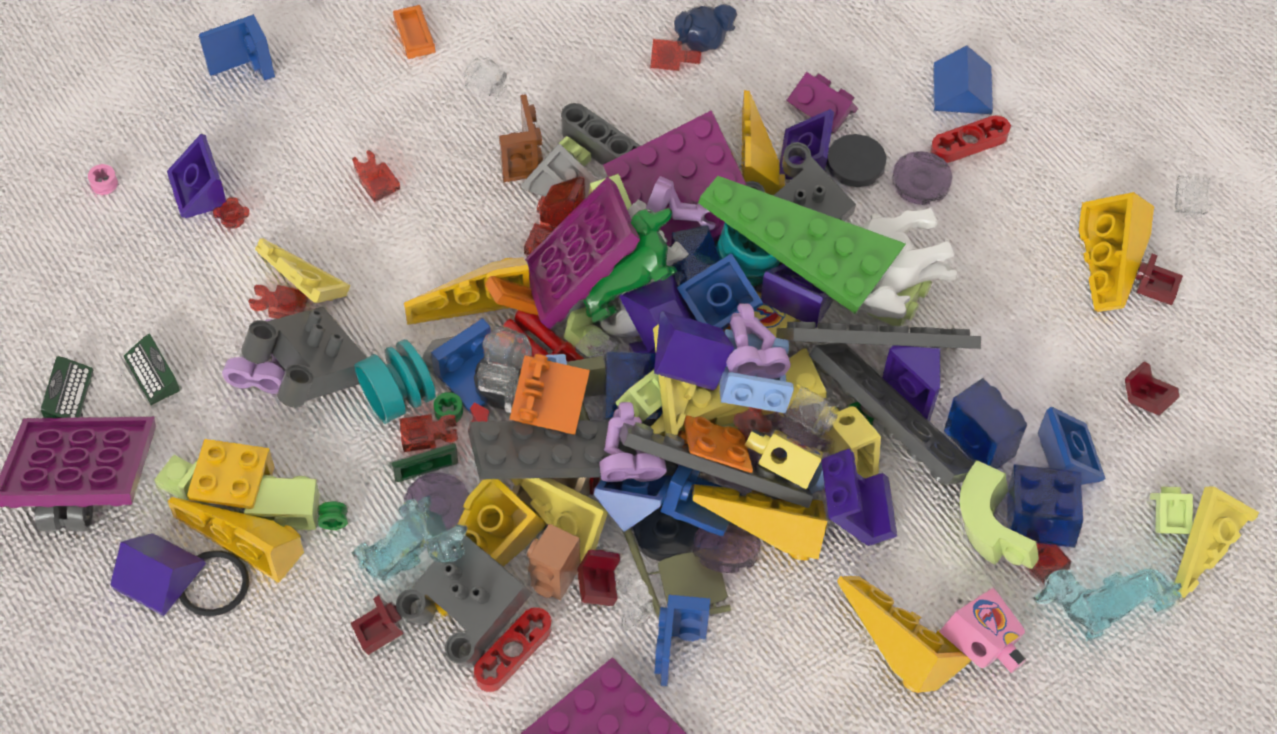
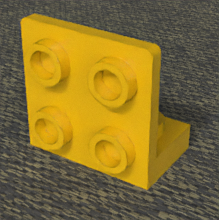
(229, 473)

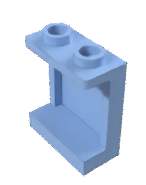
(754, 390)

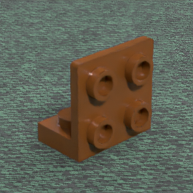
(519, 150)

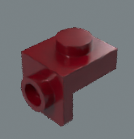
(1157, 281)
(1148, 391)
(598, 577)
(378, 626)

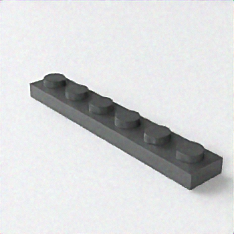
(675, 450)

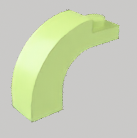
(979, 498)

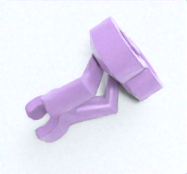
(665, 193)
(746, 359)
(243, 373)
(624, 465)

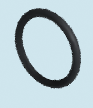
(245, 585)

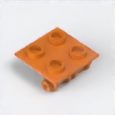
(549, 394)
(716, 443)

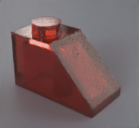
(561, 201)

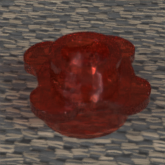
(234, 219)
(743, 421)

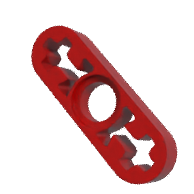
(977, 129)
(536, 638)

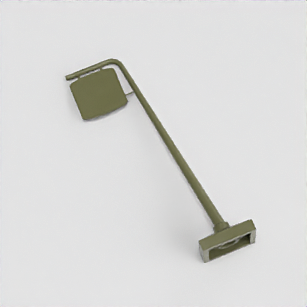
(680, 573)

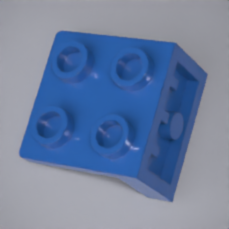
(237, 45)
(457, 360)
(681, 506)
(683, 618)

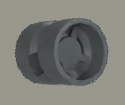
(72, 517)

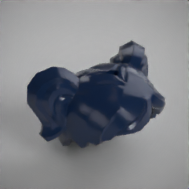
(705, 26)

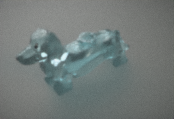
(409, 539)
(1108, 603)

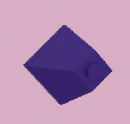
(649, 301)

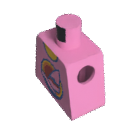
(986, 631)

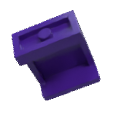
(858, 503)

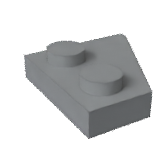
(557, 168)

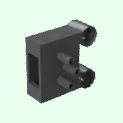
(811, 185)
(311, 350)
(474, 593)

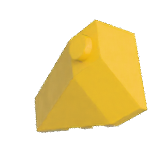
(758, 155)
(1115, 242)
(466, 293)
(775, 521)
(498, 522)
(250, 538)
(912, 651)

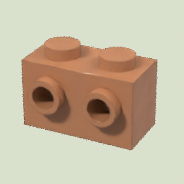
(553, 562)

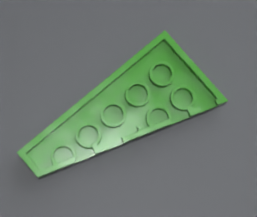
(822, 249)

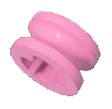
(103, 187)

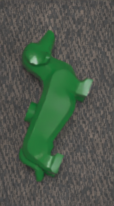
(635, 269)

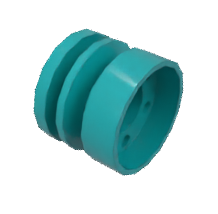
(750, 257)
(390, 383)

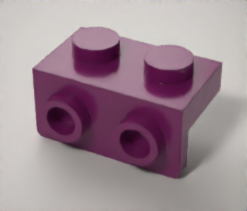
(815, 96)

